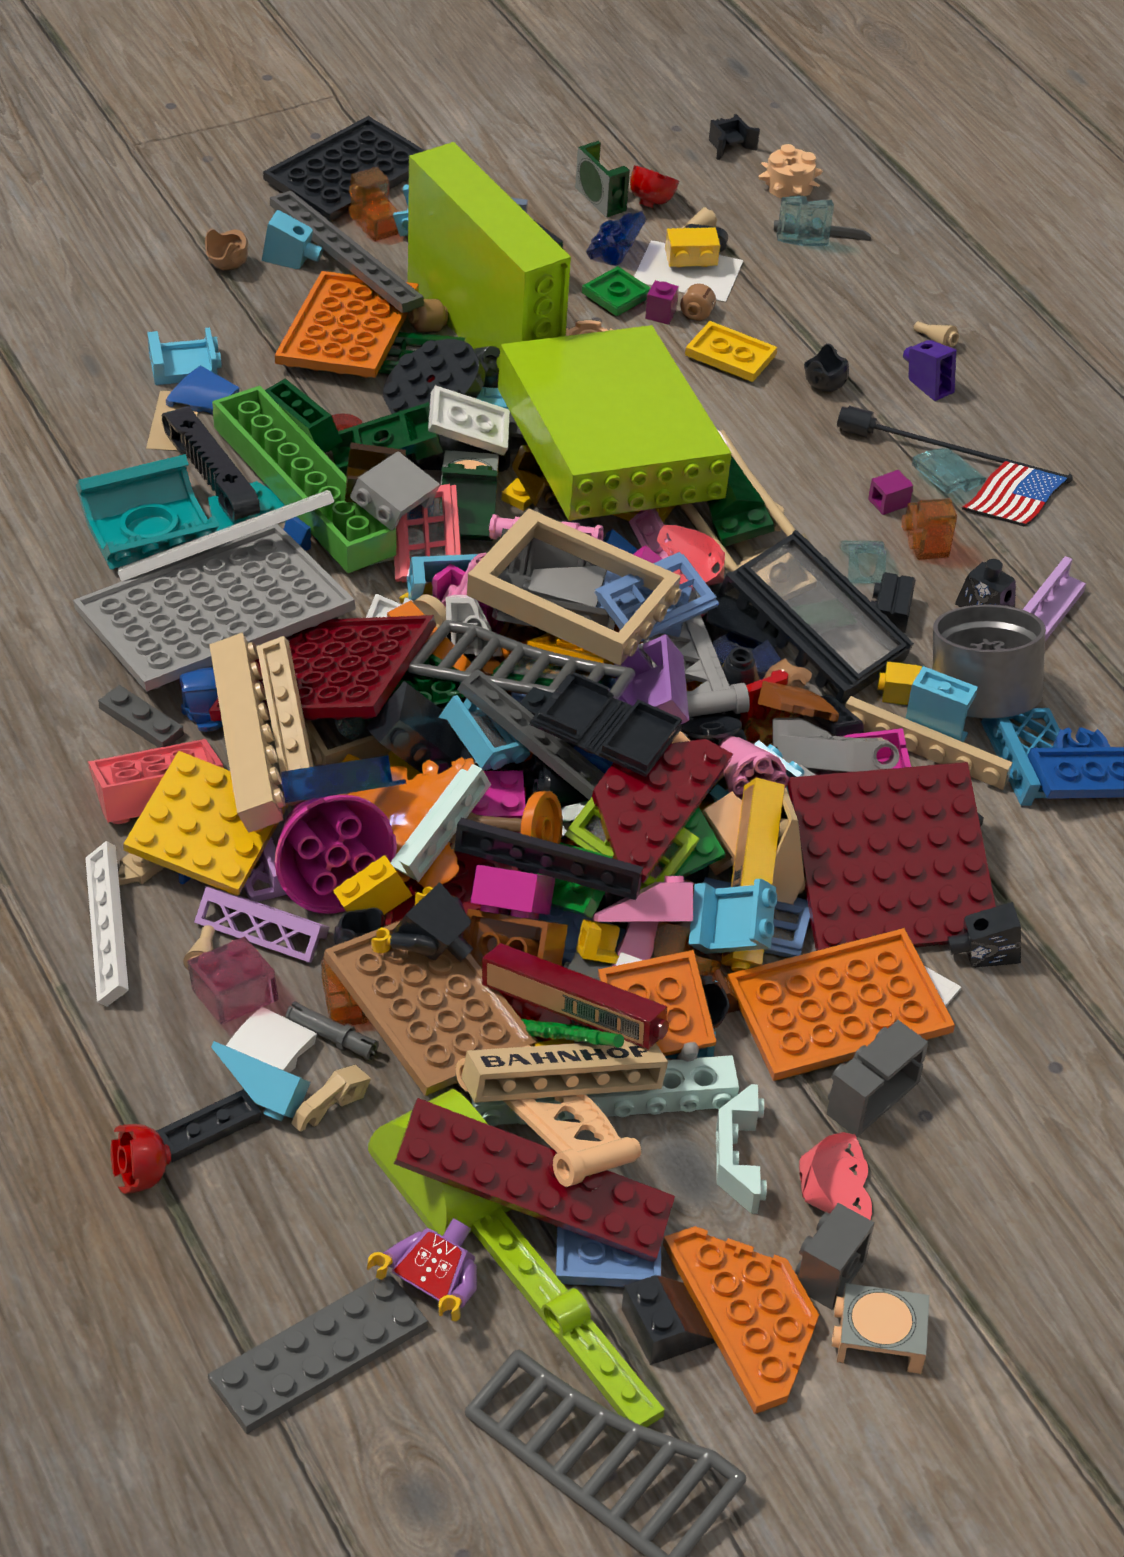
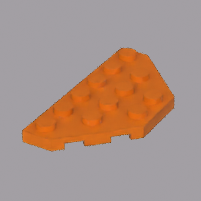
(751, 1310)

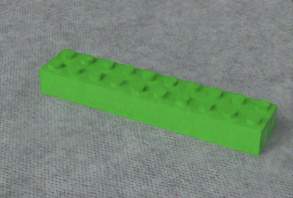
(300, 469)

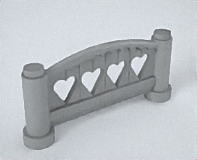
(714, 693)

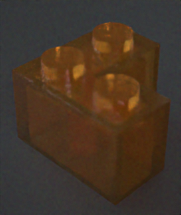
(371, 204)
(930, 527)

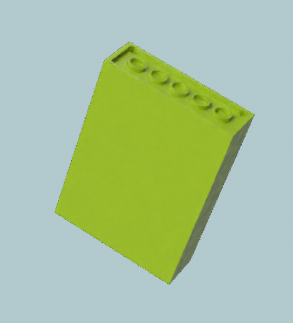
(482, 254)
(613, 422)

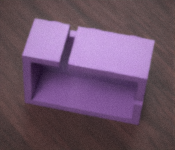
(660, 685)

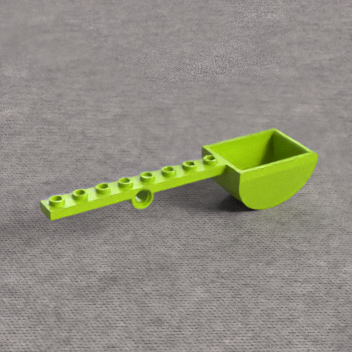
(561, 1309)

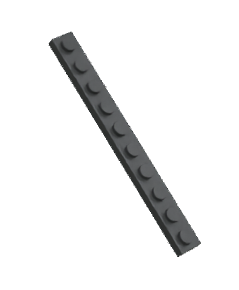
(350, 253)

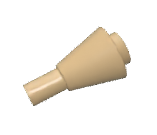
(703, 217)
(943, 334)
(202, 945)

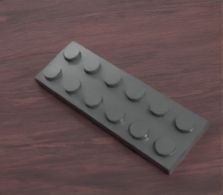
(317, 1352)

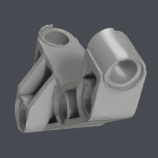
(820, 750)

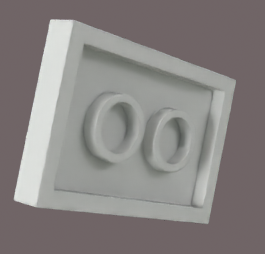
(469, 420)

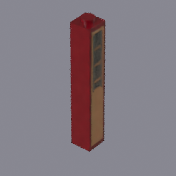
(574, 995)

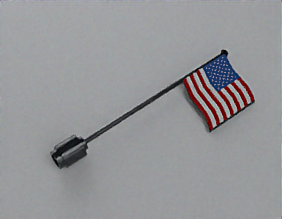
(1010, 493)

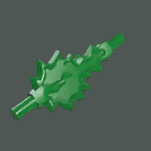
(572, 1032)

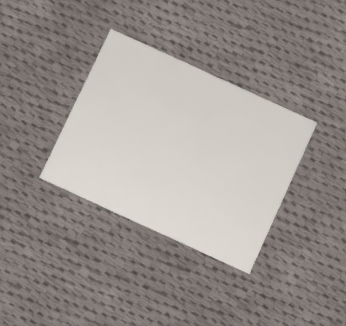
(719, 278)

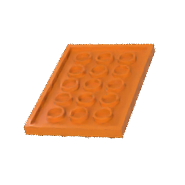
(342, 328)
(835, 1000)

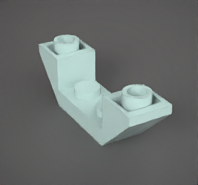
(739, 1181)

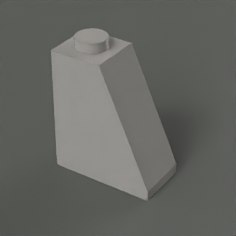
(567, 584)

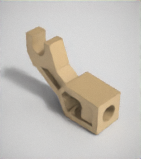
(342, 1087)

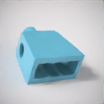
(289, 242)

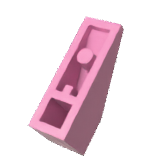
(657, 902)

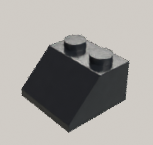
(664, 1318)

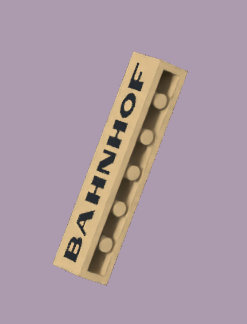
(561, 1071)

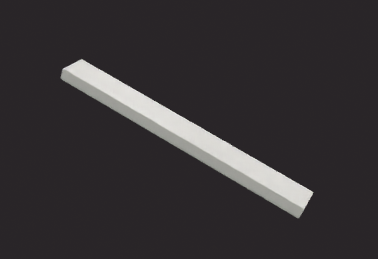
(225, 535)

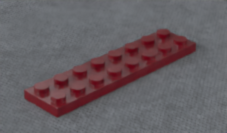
(523, 1179)

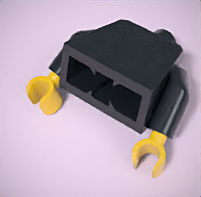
(429, 927)

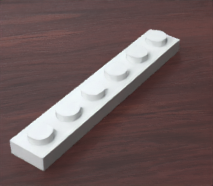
(106, 924)

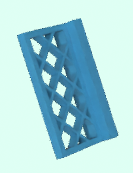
(1007, 745)

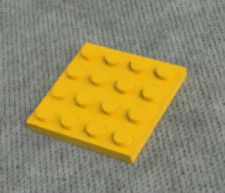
(196, 827)

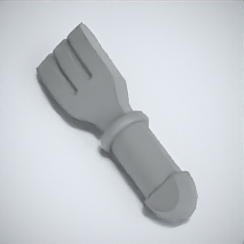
(689, 1051)

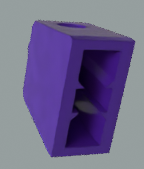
(932, 368)

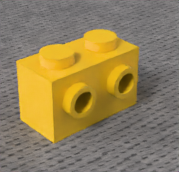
(692, 247)
(373, 887)

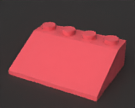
(129, 780)

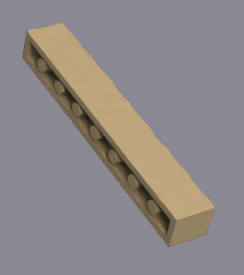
(246, 732)

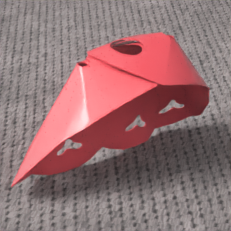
(696, 548)
(827, 1175)

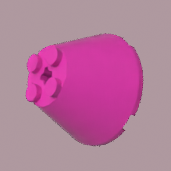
(326, 845)

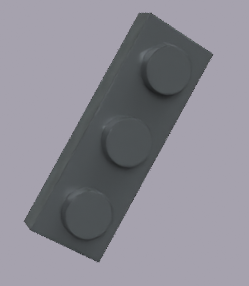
(141, 717)

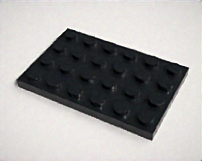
(324, 170)

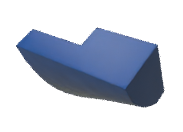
(200, 389)

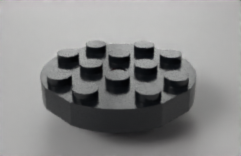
(439, 363)

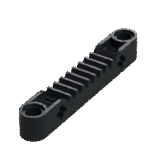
(193, 439)

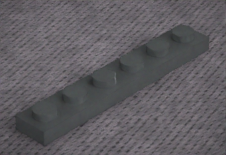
(516, 720)

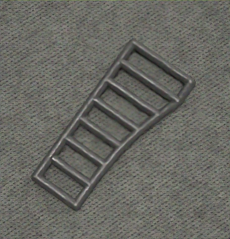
(543, 657)
(634, 1433)

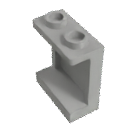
(394, 489)

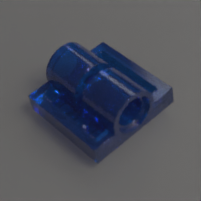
(616, 238)

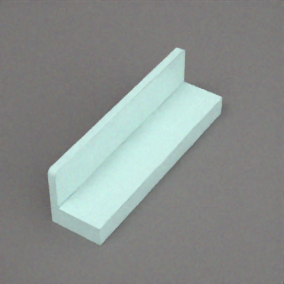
(441, 822)

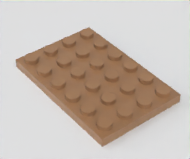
(426, 1007)

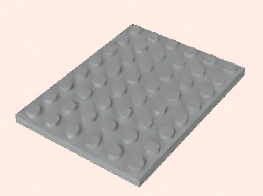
(249, 585)

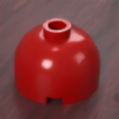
(651, 186)
(139, 1157)

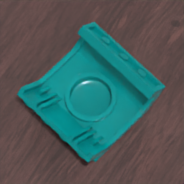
(142, 510)

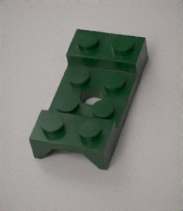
(402, 429)

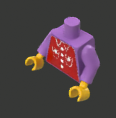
(433, 1265)

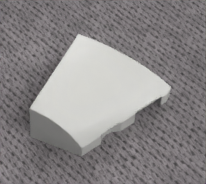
(467, 610)

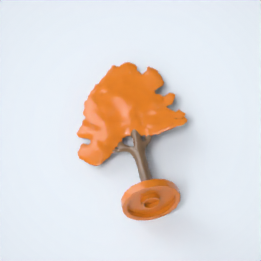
(410, 802)

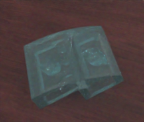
(805, 221)
(947, 470)

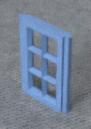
(672, 618)

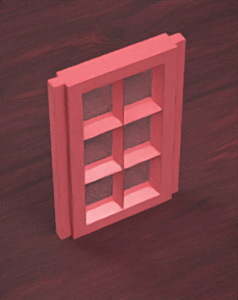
(428, 531)

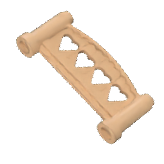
(574, 1157)

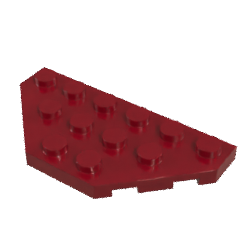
(649, 812)

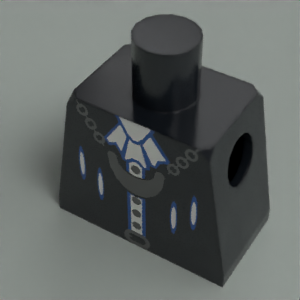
(988, 586)
(990, 937)

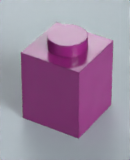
(662, 302)
(890, 492)

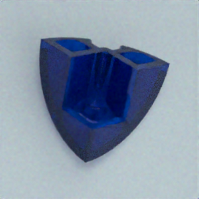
(764, 654)

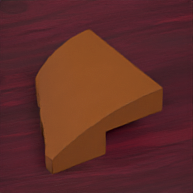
(796, 700)

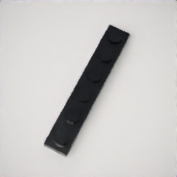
(548, 858)

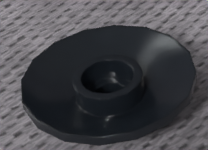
(712, 728)

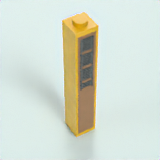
(755, 850)

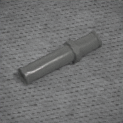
(343, 1036)

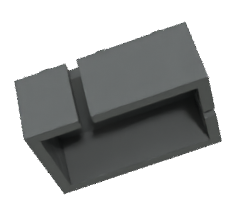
(876, 1077)

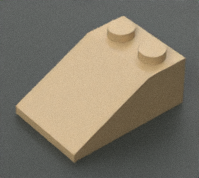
(788, 868)

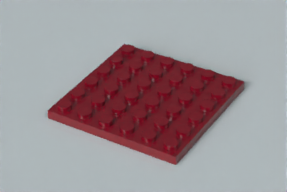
(351, 664)
(891, 853)

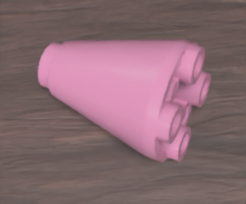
(750, 763)

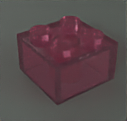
(233, 980)

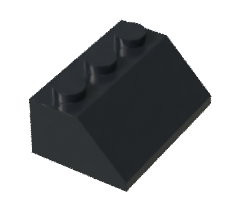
(413, 730)

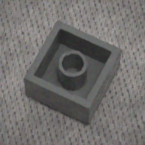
(834, 1254)

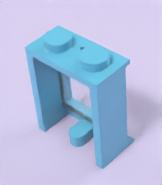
(482, 736)

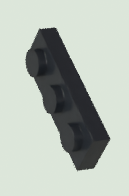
(210, 1124)

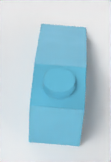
(264, 1083)

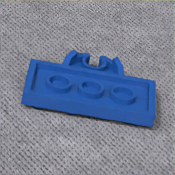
(1079, 768)

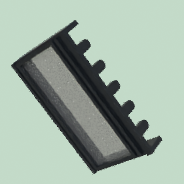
(819, 615)

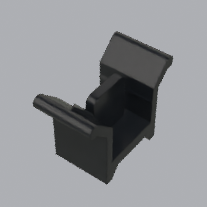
(732, 132)

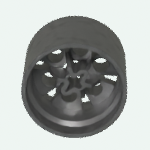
(997, 652)

